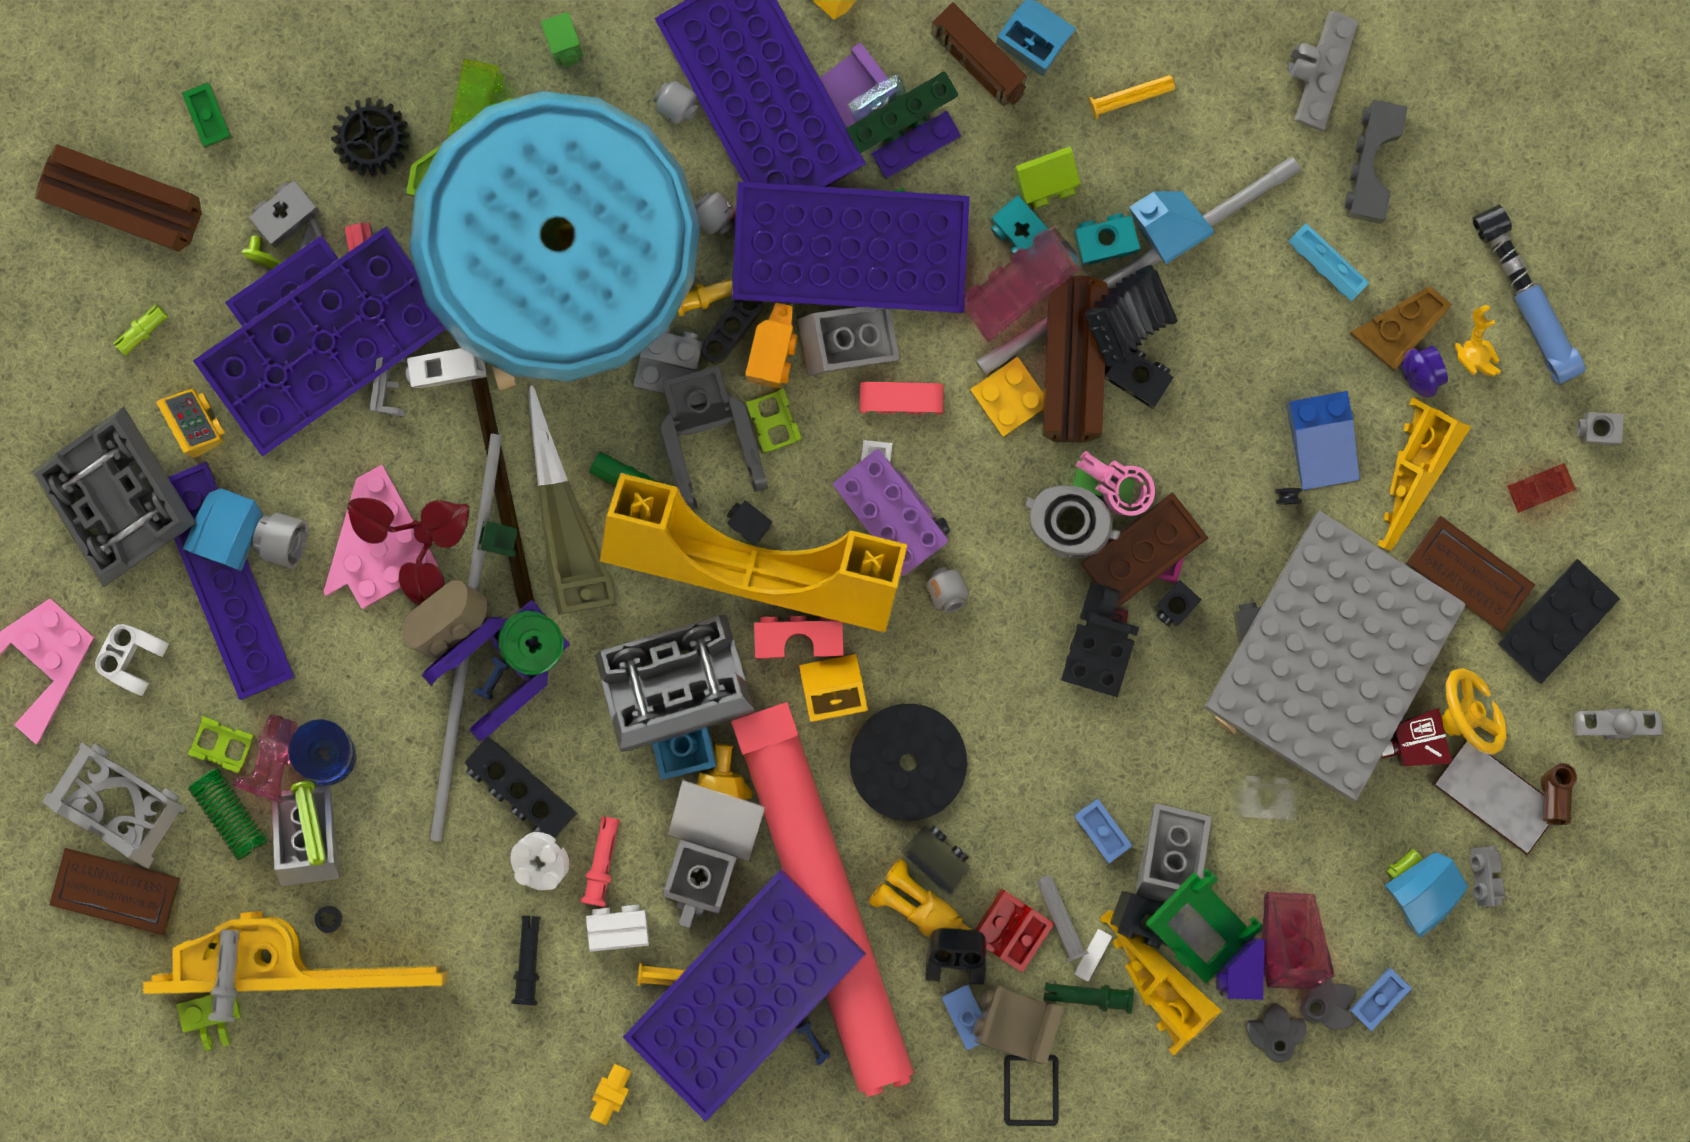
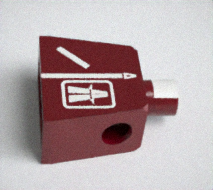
(1420, 741)

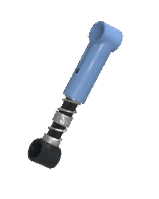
(1559, 354)

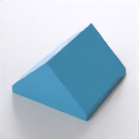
(685, 754)

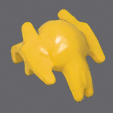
(1479, 352)

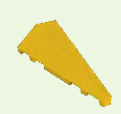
(1177, 1001)

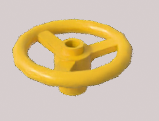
(1470, 714)

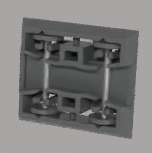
(116, 496)
(677, 690)

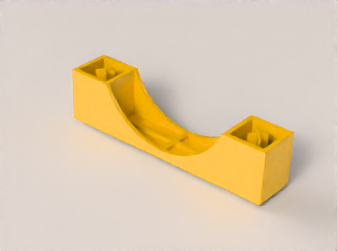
(660, 535)

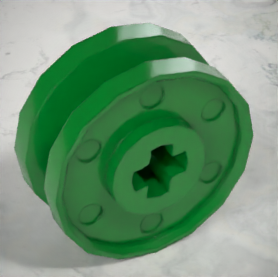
(523, 627)

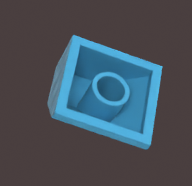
(1170, 223)

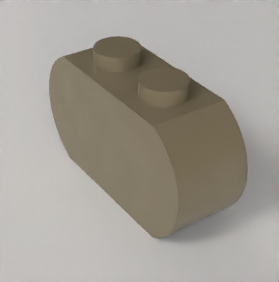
(444, 619)

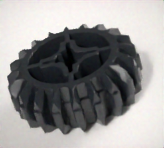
(357, 141)

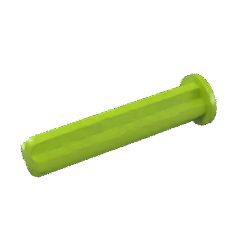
(309, 822)

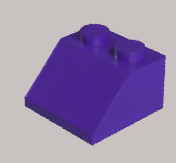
(1244, 973)

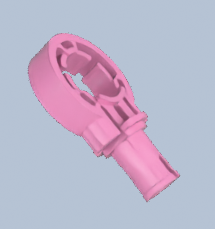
(1110, 489)

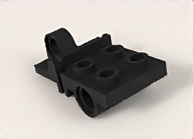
(1101, 646)

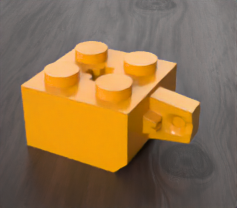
(771, 347)

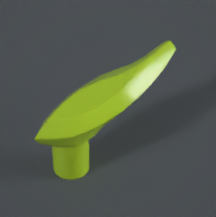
(255, 255)

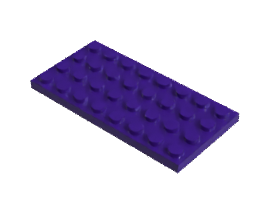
(760, 91)
(850, 247)
(744, 995)

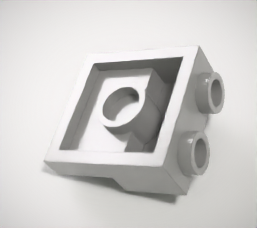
(666, 359)

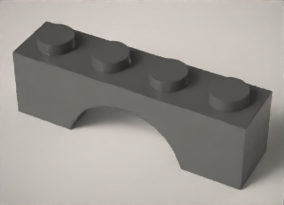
(1369, 197)

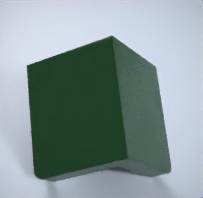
(497, 539)

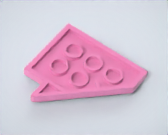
(369, 567)

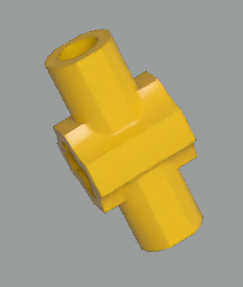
(610, 1094)

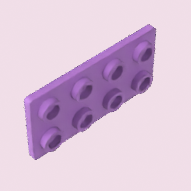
(891, 508)

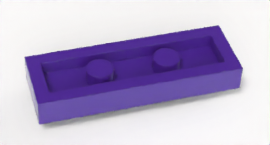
(916, 145)

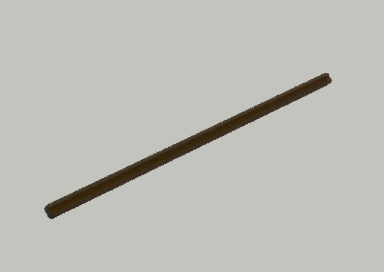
(503, 491)

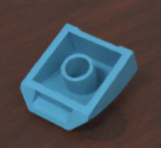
(224, 528)
(1428, 892)

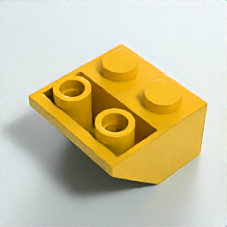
(833, 688)

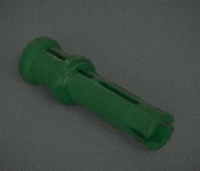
(1105, 997)

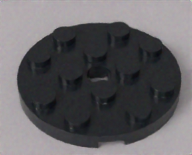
(939, 758)

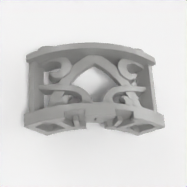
(74, 805)

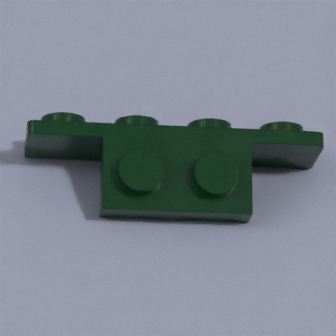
(905, 110)

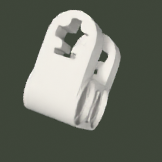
(124, 655)

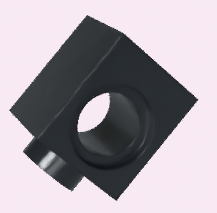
(748, 522)
(1186, 595)

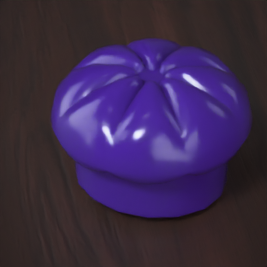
(1424, 371)

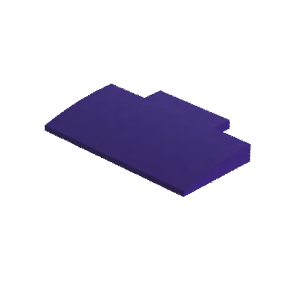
(316, 335)

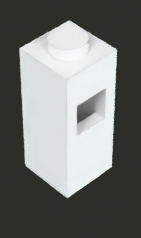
(444, 368)

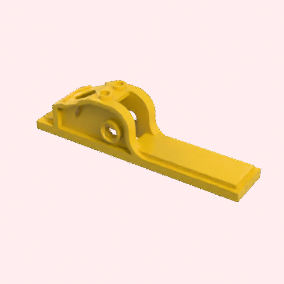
(197, 964)

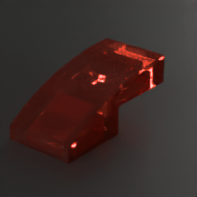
(1541, 487)

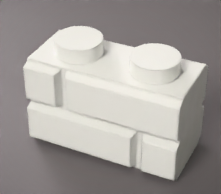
(617, 929)

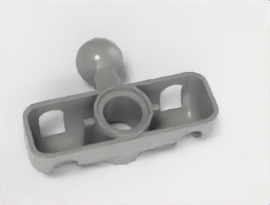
(1617, 723)

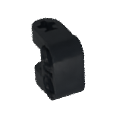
(956, 950)

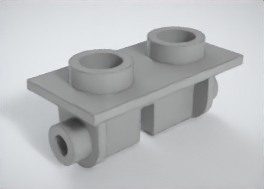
(1485, 862)

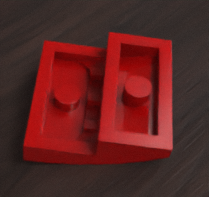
(1022, 938)

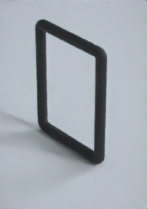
(1008, 1058)

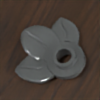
(1333, 1002)
(1274, 1029)

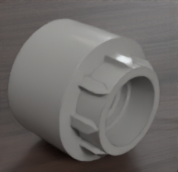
(280, 539)

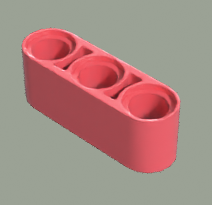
(901, 397)

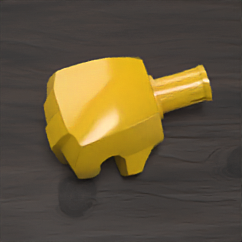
(721, 778)

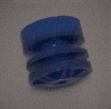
(305, 749)

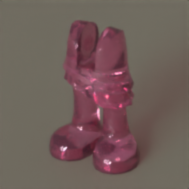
(273, 745)

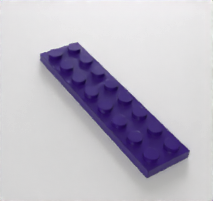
(232, 603)

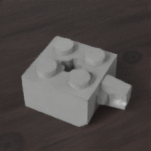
(682, 886)

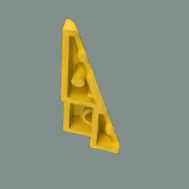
(1430, 448)

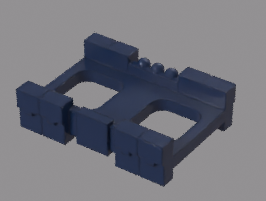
(493, 679)
(806, 1027)

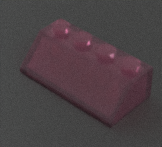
(1021, 283)

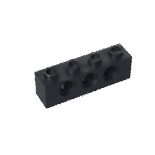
(490, 752)

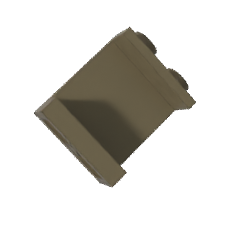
(1017, 1024)

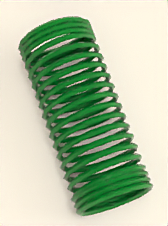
(197, 790)

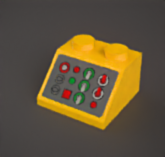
(191, 422)

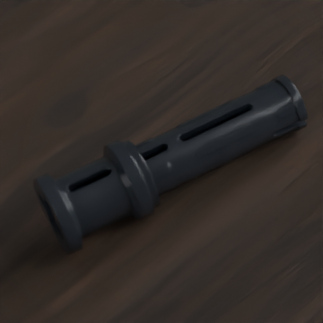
(526, 976)

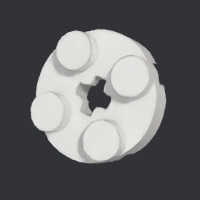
(529, 872)

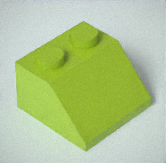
(1047, 178)

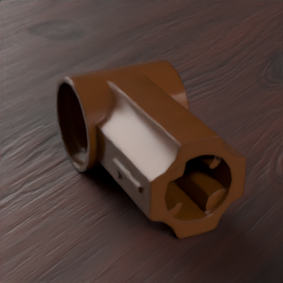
(1558, 796)

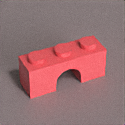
(773, 635)

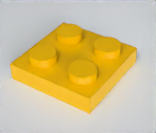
(1009, 396)

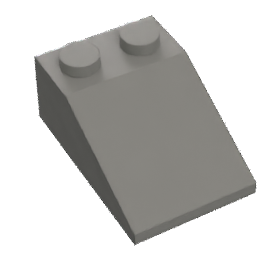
(847, 339)
(290, 851)
(1172, 851)

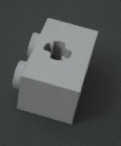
(299, 211)

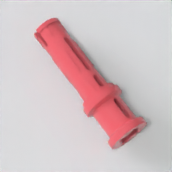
(598, 876)

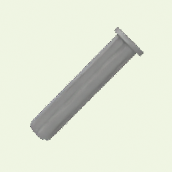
(1061, 918)

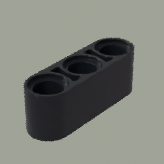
(727, 340)

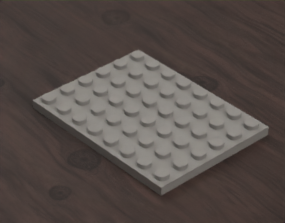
(1335, 656)

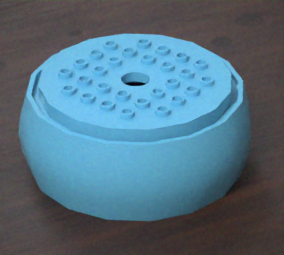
(483, 248)

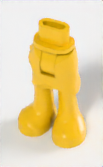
(928, 916)

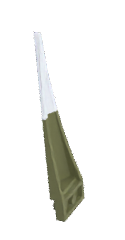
(572, 557)

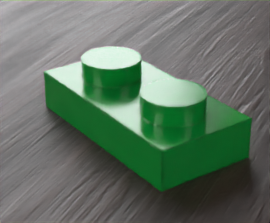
(206, 115)

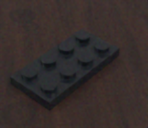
(1558, 621)

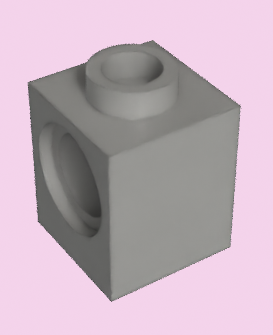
(1613, 428)

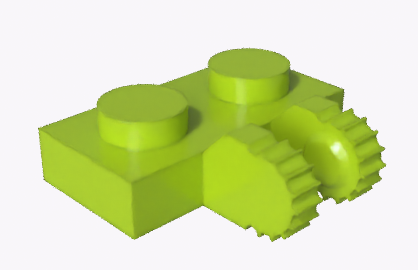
(195, 1015)

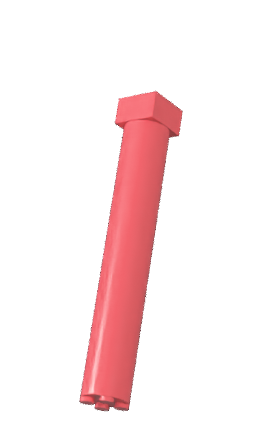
(813, 861)

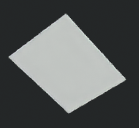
(716, 820)

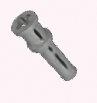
(224, 991)

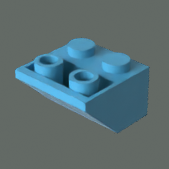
(1035, 35)

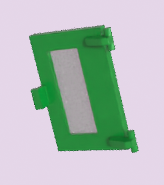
(1201, 926)

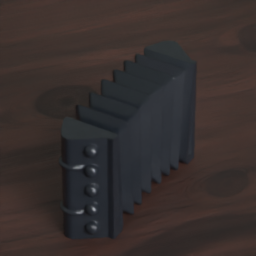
(1129, 315)

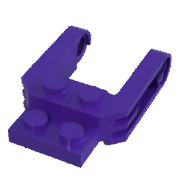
(514, 700)

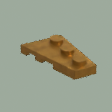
(1402, 326)

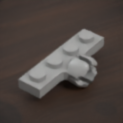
(1322, 69)

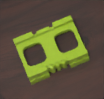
(765, 424)
(218, 754)

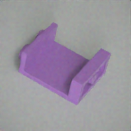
(852, 79)

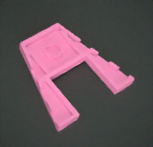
(57, 647)

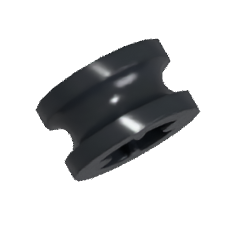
(1288, 496)
(329, 910)

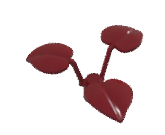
(440, 522)

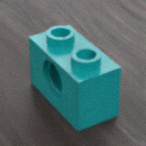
(1094, 252)

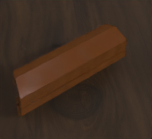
(119, 198)
(1073, 364)

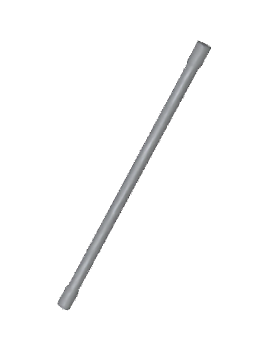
(1275, 177)

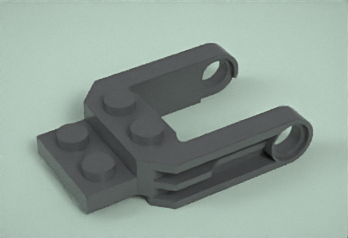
(698, 404)

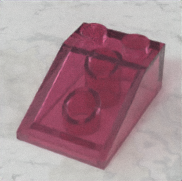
(1294, 942)

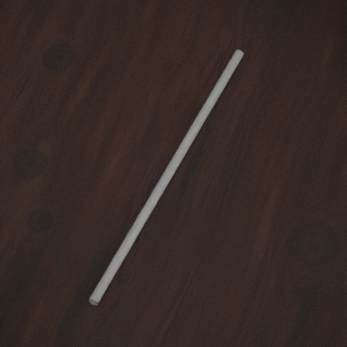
(461, 669)

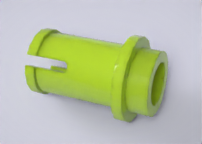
(1404, 864)

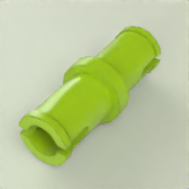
(140, 329)

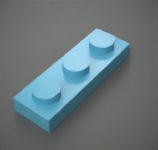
(1328, 262)

